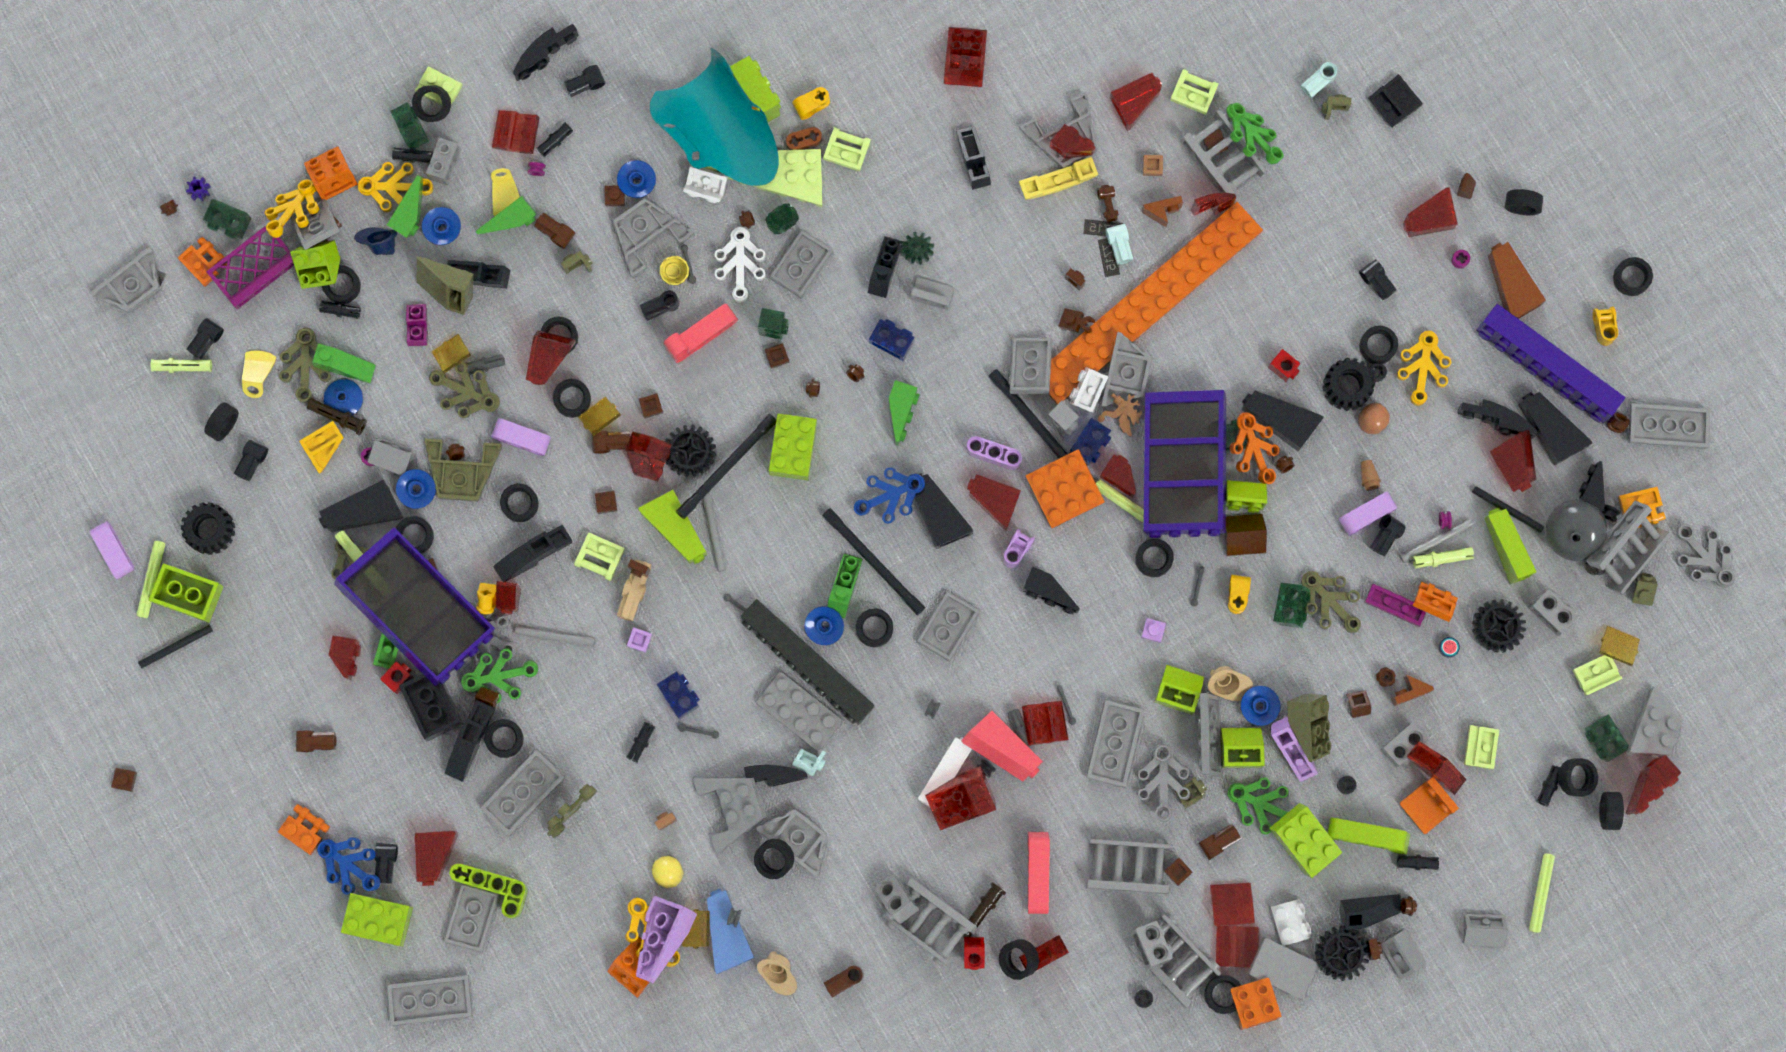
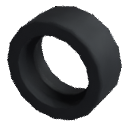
(417, 108)
(1524, 202)
(1641, 264)
(350, 296)
(561, 321)
(1378, 330)
(571, 412)
(221, 421)
(516, 488)
(419, 521)
(1154, 543)
(871, 613)
(489, 735)
(1591, 777)
(1611, 810)
(764, 869)
(1006, 963)
(1209, 989)

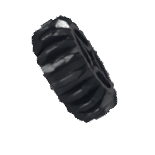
(680, 449)
(1494, 618)
(1344, 962)

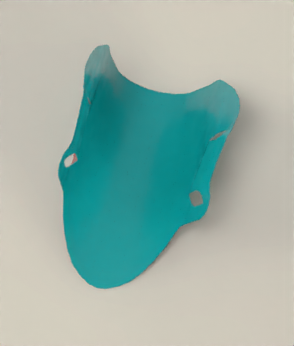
(720, 123)

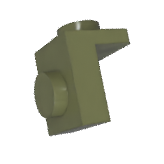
(1336, 102)
(572, 261)
(1644, 589)
(1197, 792)

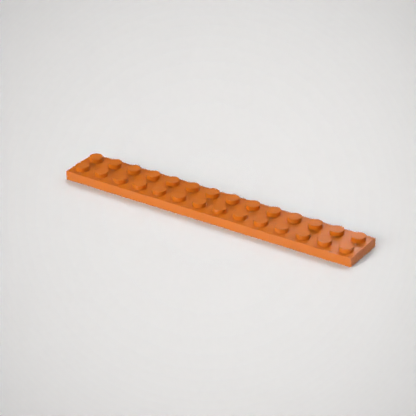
(1153, 298)

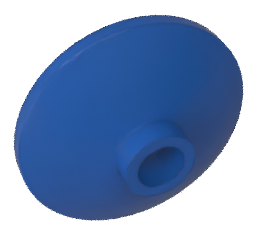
(636, 170)
(436, 218)
(353, 396)
(405, 489)
(820, 634)
(1270, 707)

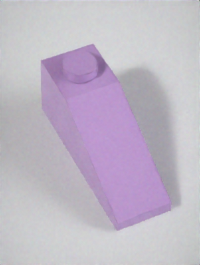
(1292, 750)

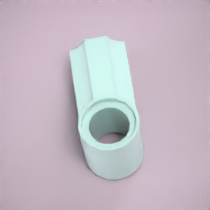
(1318, 80)
(1118, 239)

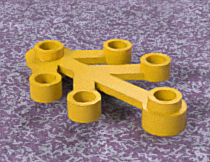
(390, 186)
(305, 190)
(1425, 364)
(636, 916)

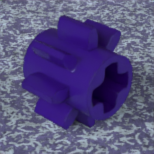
(196, 183)

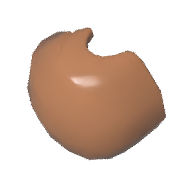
(1373, 418)

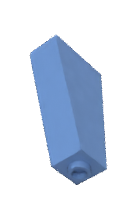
(728, 942)

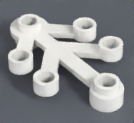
(740, 260)

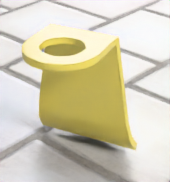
(503, 190)
(255, 370)

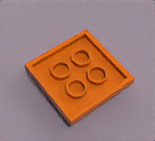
(1065, 488)

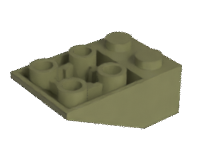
(446, 284)
(1310, 724)

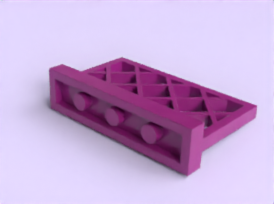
(259, 282)

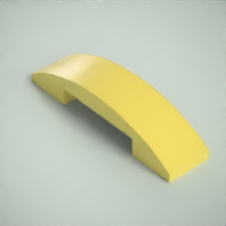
(1058, 180)

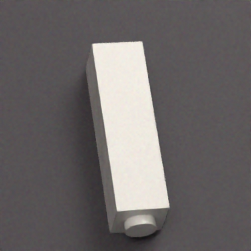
(947, 768)

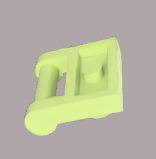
(1192, 97)
(844, 154)
(602, 550)

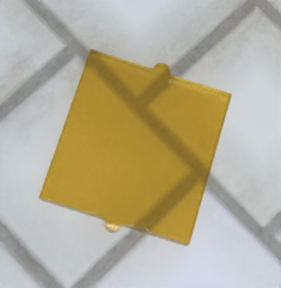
(451, 353)
(599, 416)
(1619, 646)
(699, 931)

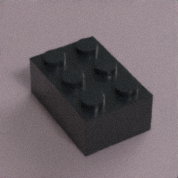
(431, 707)

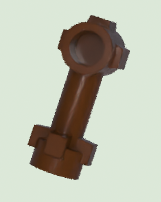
(1107, 192)

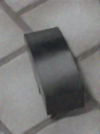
(973, 157)
(483, 274)
(774, 774)

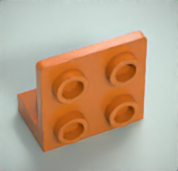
(330, 173)
(1428, 805)
(625, 969)
(1255, 1003)

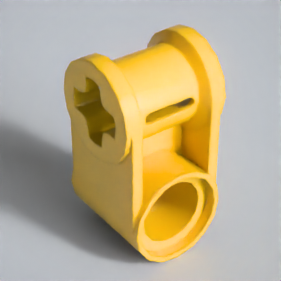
(809, 104)
(1605, 321)
(1238, 590)
(487, 598)

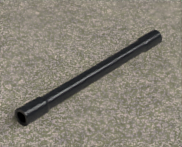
(1003, 385)
(691, 503)
(837, 523)

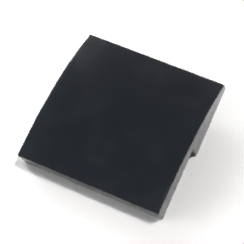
(1395, 101)

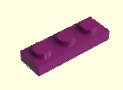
(1394, 605)

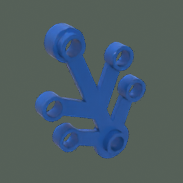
(893, 494)
(346, 864)

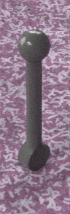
(692, 279)
(727, 597)
(1194, 602)
(1072, 720)
(682, 728)

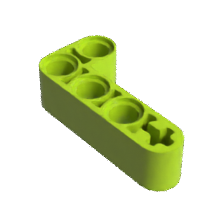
(1369, 835)
(487, 884)

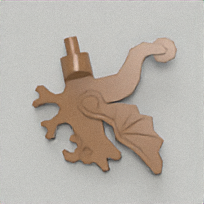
(1124, 408)

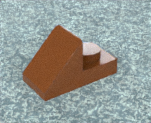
(1158, 209)
(1416, 689)

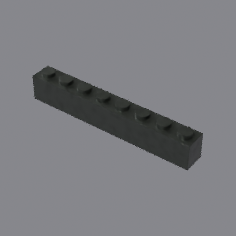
(807, 661)

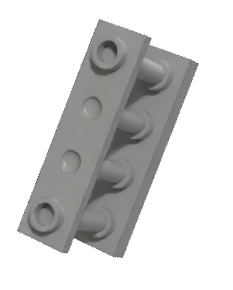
(1204, 158)
(1618, 536)
(1117, 882)
(947, 916)
(1169, 979)

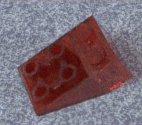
(965, 57)
(1651, 782)
(961, 798)

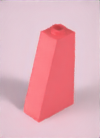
(1003, 747)

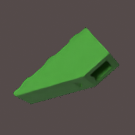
(900, 402)
(844, 584)

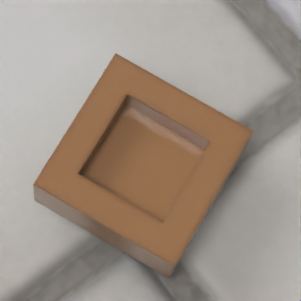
(1152, 165)
(665, 820)

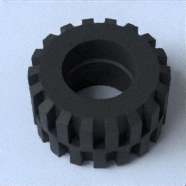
(1343, 399)
(196, 517)

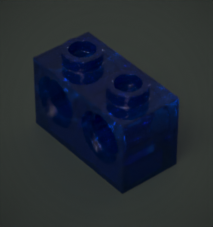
(889, 343)
(1087, 440)
(675, 697)

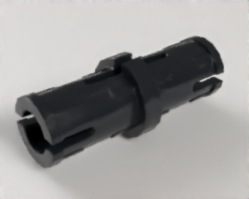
(554, 139)
(411, 155)
(339, 309)
(640, 742)
(1549, 787)
(1417, 862)

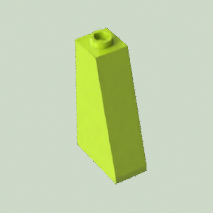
(677, 531)
(1509, 546)

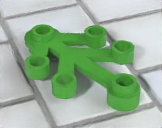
(1252, 132)
(496, 676)
(1259, 803)

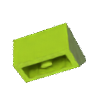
(316, 264)
(1246, 496)
(1179, 690)
(1242, 748)

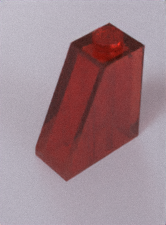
(1135, 98)
(1432, 216)
(546, 355)
(1516, 461)
(994, 498)
(1437, 766)
(432, 855)

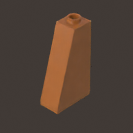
(1514, 283)

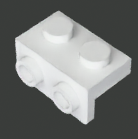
(705, 184)
(1088, 389)
(1291, 922)

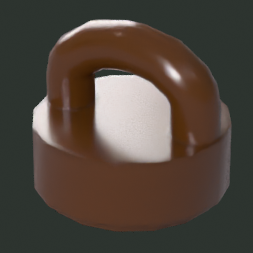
(1618, 423)

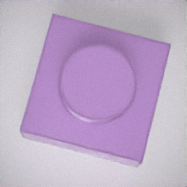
(1153, 630)
(639, 640)

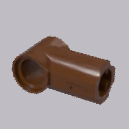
(558, 233)
(606, 441)
(309, 741)
(1217, 843)
(842, 981)

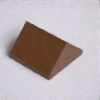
(1245, 535)

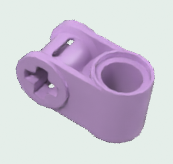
(1019, 546)

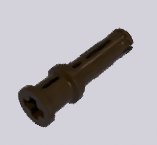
(345, 419)
(987, 903)

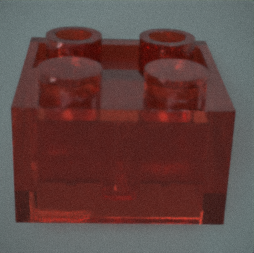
(647, 455)

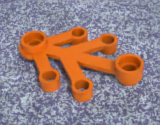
(1253, 447)

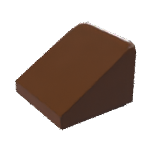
(1213, 139)
(1466, 186)
(487, 696)
(1359, 704)

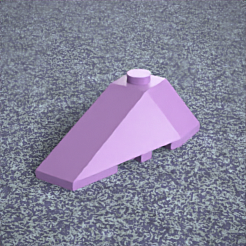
(665, 931)

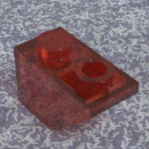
(1070, 144)
(343, 654)

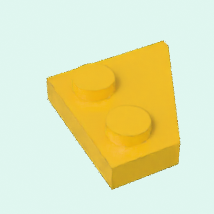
(322, 445)

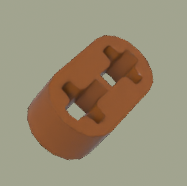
(803, 134)

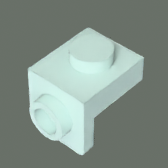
(808, 762)

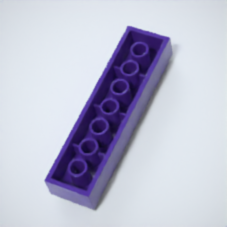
(1550, 364)

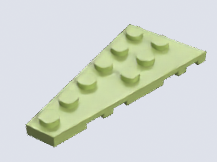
(797, 176)

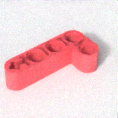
(700, 334)
(1038, 872)

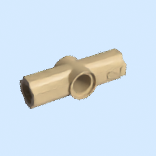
(632, 595)

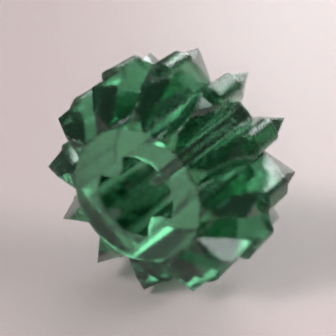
(782, 218)
(922, 253)

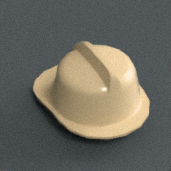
(1228, 683)
(777, 973)

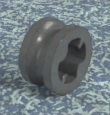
(932, 709)
(734, 917)

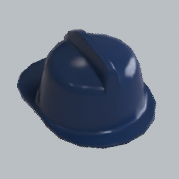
(378, 240)

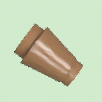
(1369, 475)

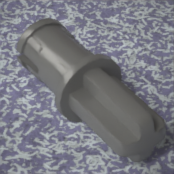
(486, 363)
(1018, 724)

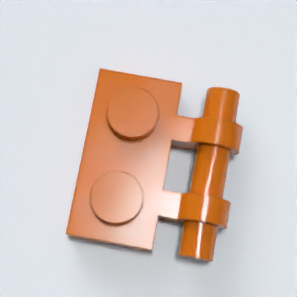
(197, 264)
(1435, 601)
(299, 833)

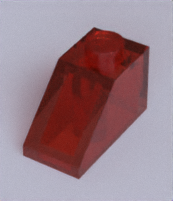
(1119, 475)
(507, 597)
(1048, 952)

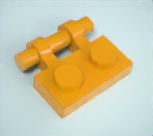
(1649, 497)

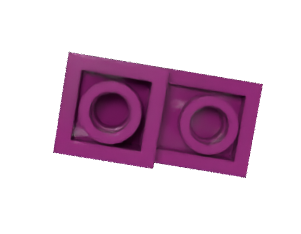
(416, 324)

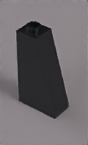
(1287, 420)
(1554, 429)
(362, 509)
(940, 515)

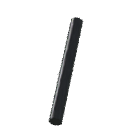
(1513, 512)
(175, 646)

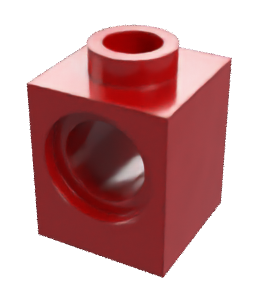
(1284, 357)
(388, 679)
(971, 946)

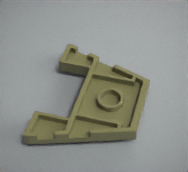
(459, 478)

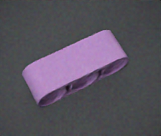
(521, 437)
(986, 446)
(1368, 513)
(112, 550)

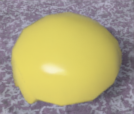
(674, 270)
(667, 872)

